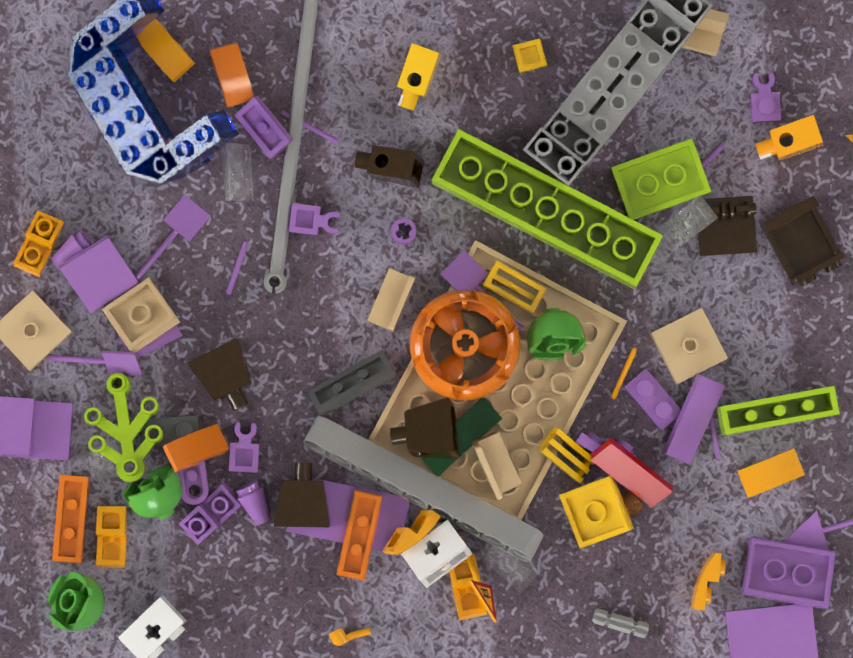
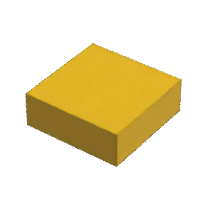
(529, 55)

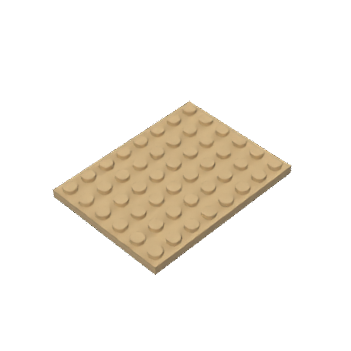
(531, 400)

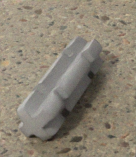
(620, 623)

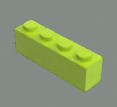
(777, 410)

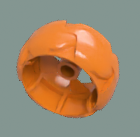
(499, 344)

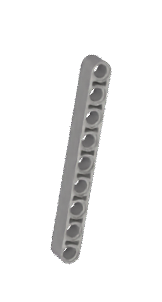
(423, 489)

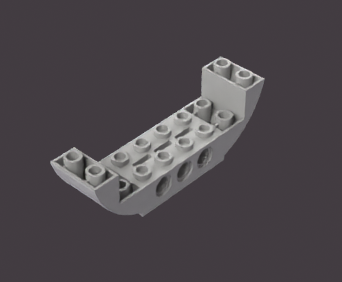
(614, 85)

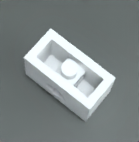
(451, 553)
(137, 636)

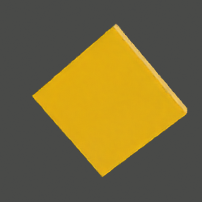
(596, 511)

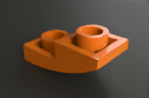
(231, 74)
(196, 447)

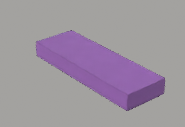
(693, 419)

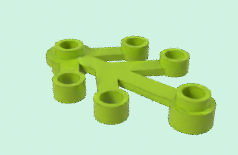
(125, 432)

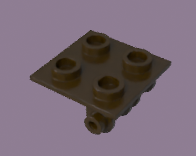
(732, 230)

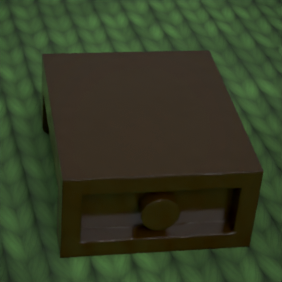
(802, 242)

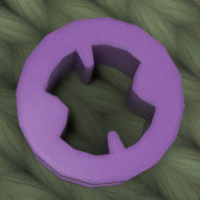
(412, 234)

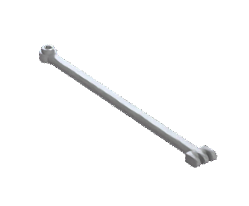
(292, 150)

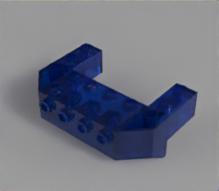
(123, 105)

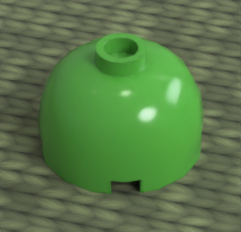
(555, 334)
(156, 494)
(76, 602)

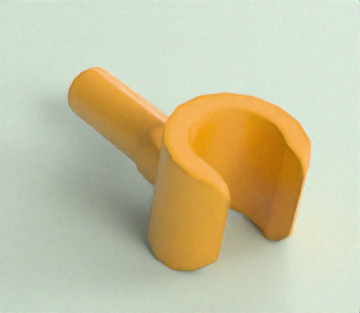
(339, 637)

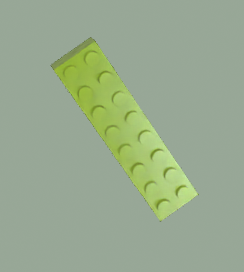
(546, 209)

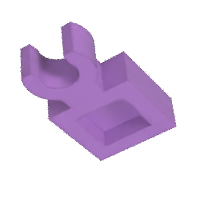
(764, 104)
(307, 220)
(244, 455)

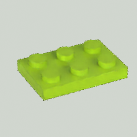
(661, 180)

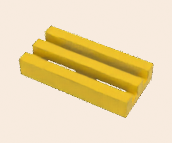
(492, 275)
(582, 466)

